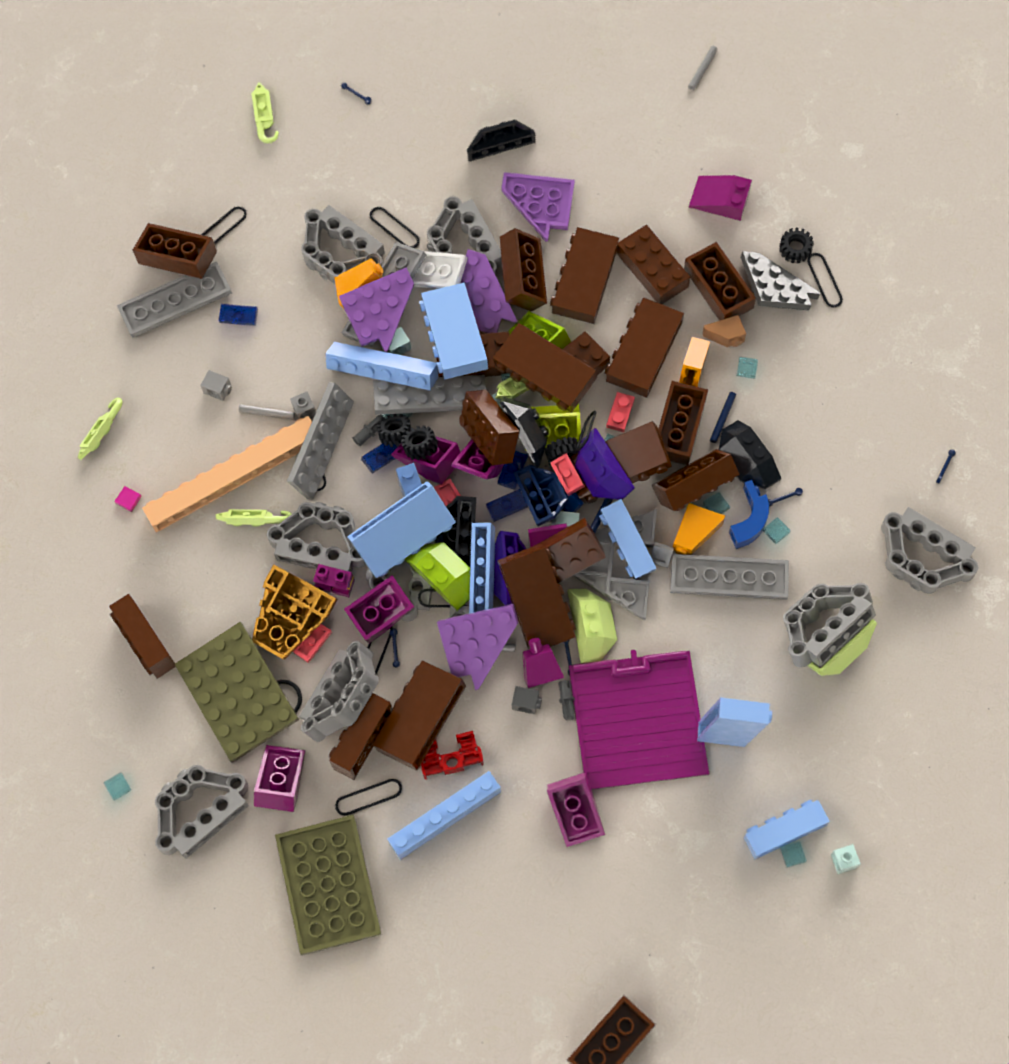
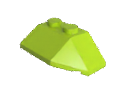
(443, 572)

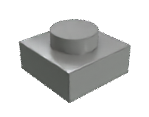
(662, 554)

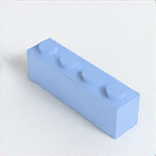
(628, 540)
(786, 829)

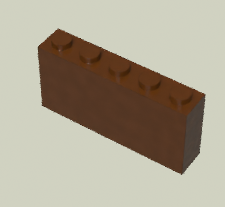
(584, 275)
(644, 347)
(544, 368)
(638, 453)
(537, 596)
(419, 715)

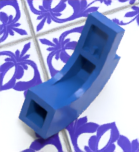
(750, 529)

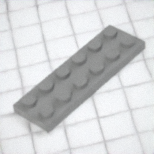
(397, 259)
(173, 300)
(443, 396)
(320, 441)
(730, 576)

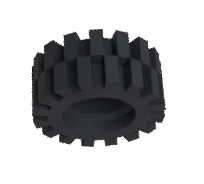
(798, 236)
(387, 426)
(423, 435)
(560, 448)

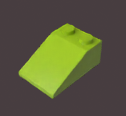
(544, 328)

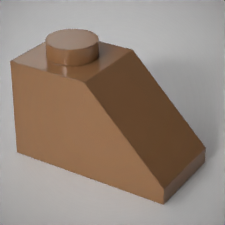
(726, 332)

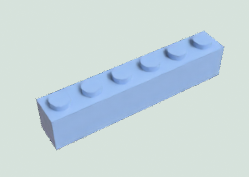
(382, 365)
(482, 567)
(444, 815)

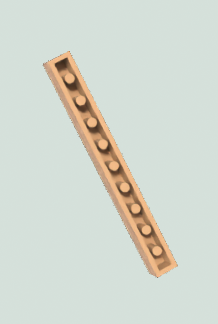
(227, 475)

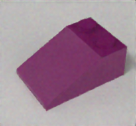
(721, 195)
(474, 462)
(436, 467)
(379, 609)
(279, 778)
(575, 809)

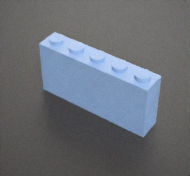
(453, 331)
(402, 529)
(733, 722)

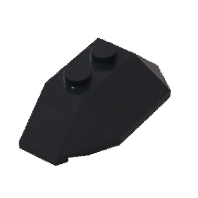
(500, 139)
(531, 433)
(749, 455)
(459, 536)

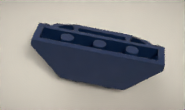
(541, 492)

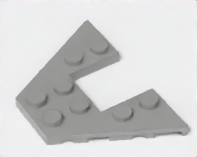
(627, 593)

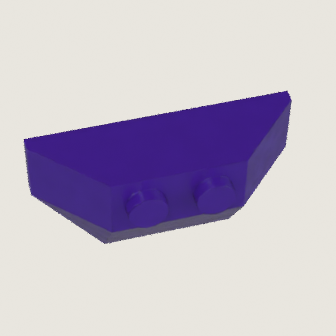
(601, 469)
(505, 545)

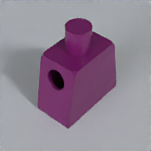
(540, 664)

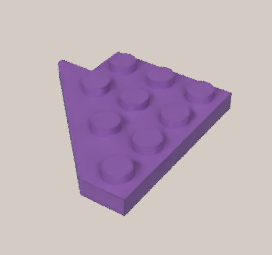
(541, 200)
(485, 293)
(378, 307)
(476, 640)

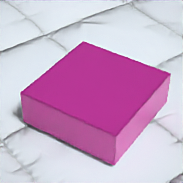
(127, 498)

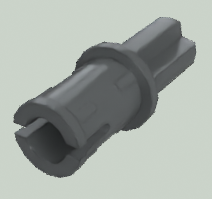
(368, 431)
(566, 699)

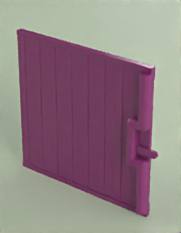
(638, 719)

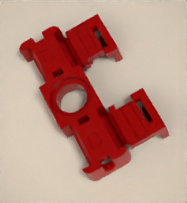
(468, 757)

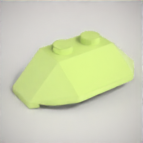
(593, 623)
(847, 653)

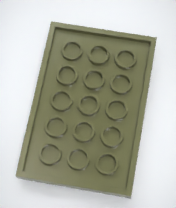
(236, 692)
(327, 885)

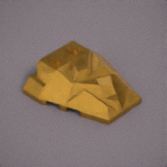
(289, 612)

